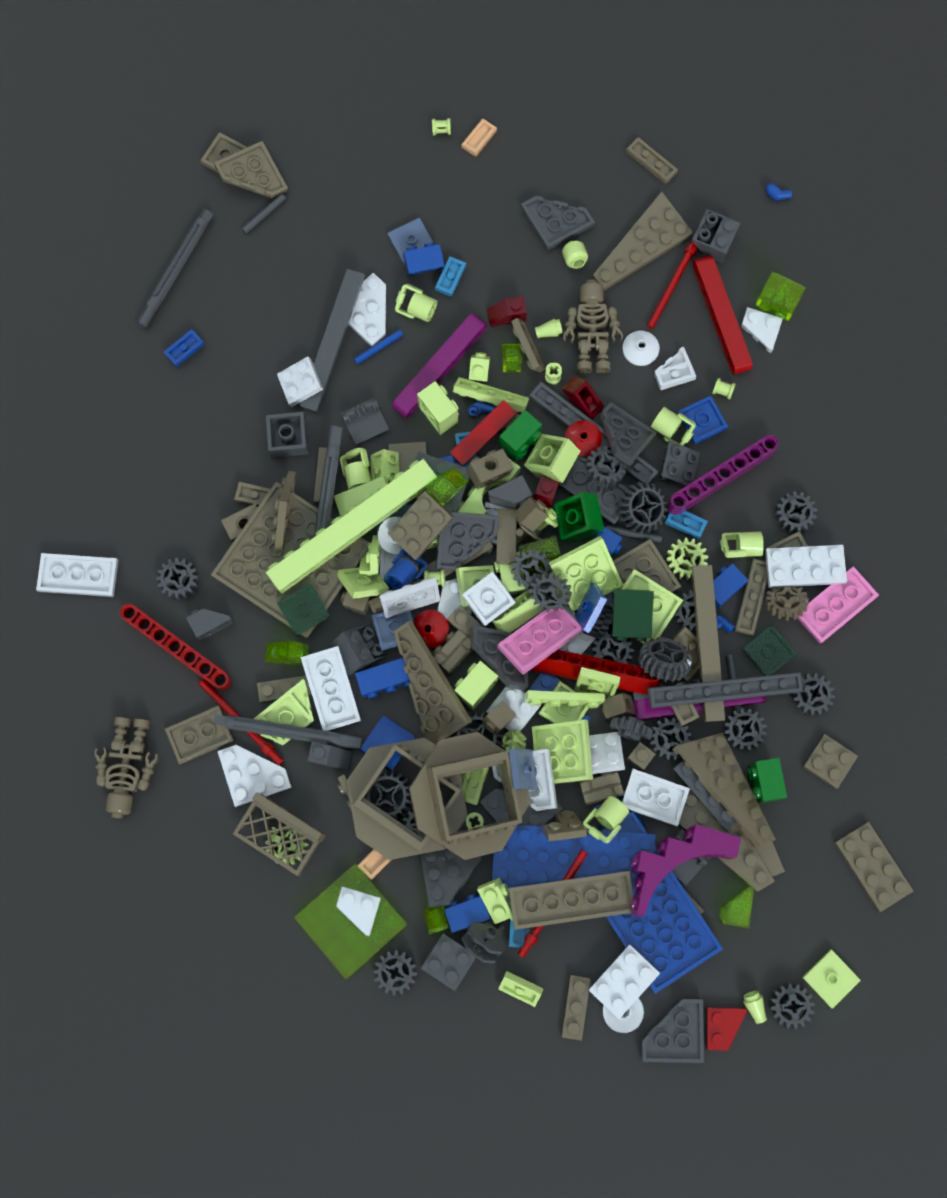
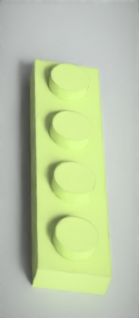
(490, 394)
(555, 699)

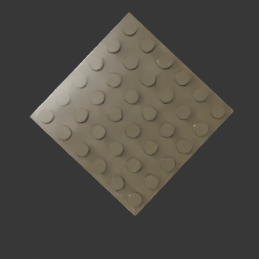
(253, 551)

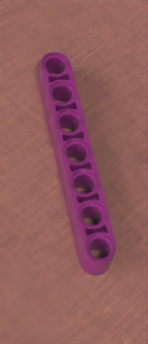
(440, 363)
(729, 468)
(644, 712)

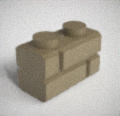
(453, 652)
(601, 788)

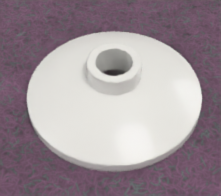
(637, 355)
(385, 540)
(627, 1022)

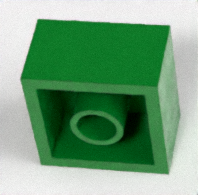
(520, 436)
(579, 517)
(767, 780)

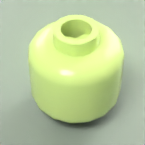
(575, 254)

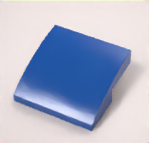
(387, 733)

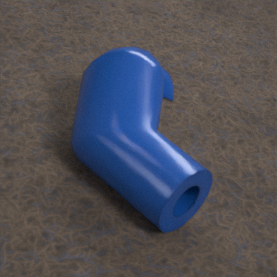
(776, 193)
(480, 407)
(723, 623)

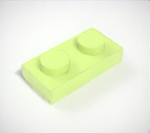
(520, 988)

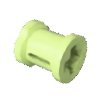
(441, 126)
(554, 379)
(724, 388)
(440, 577)
(472, 816)

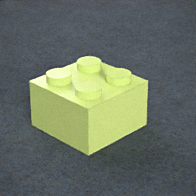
(438, 408)
(552, 457)
(476, 685)

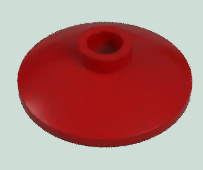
(593, 439)
(438, 624)

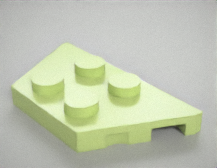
(289, 709)

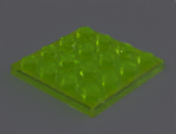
(337, 935)

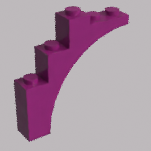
(673, 852)

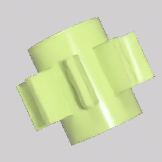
(514, 740)

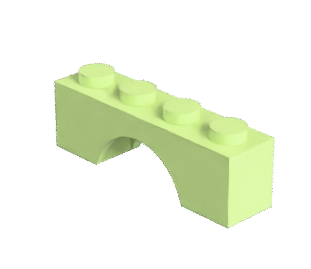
(474, 501)

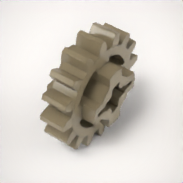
(787, 602)

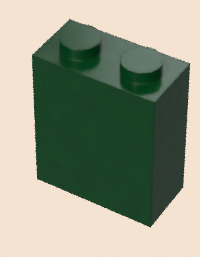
(632, 614)

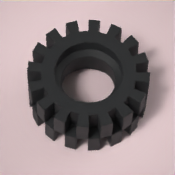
(602, 622)

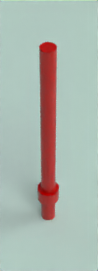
(689, 252)
(267, 748)
(531, 937)

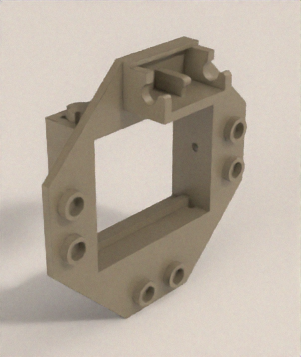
(454, 757)
(380, 829)

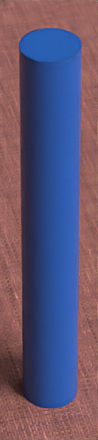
(377, 347)

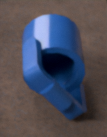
(403, 571)

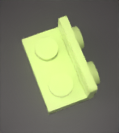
(384, 464)
(371, 560)
(496, 899)

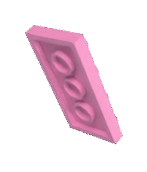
(837, 605)
(539, 639)

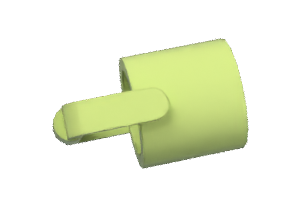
(419, 306)
(668, 423)
(357, 472)
(747, 544)
(610, 816)

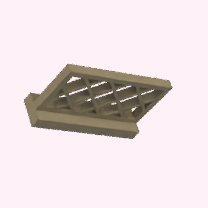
(288, 819)

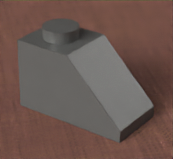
(207, 622)
(329, 756)

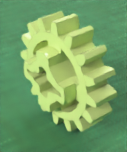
(684, 551)
(289, 835)

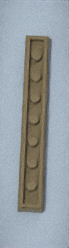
(707, 636)

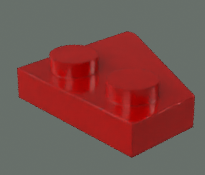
(722, 1026)

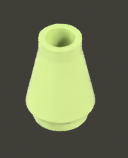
(549, 329)
(755, 1005)

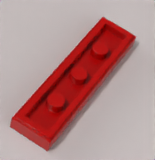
(483, 433)

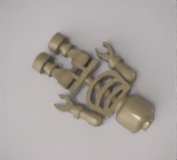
(592, 311)
(120, 801)

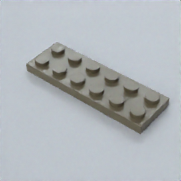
(571, 900)

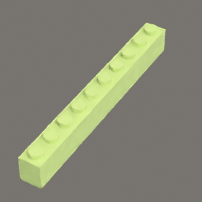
(351, 526)

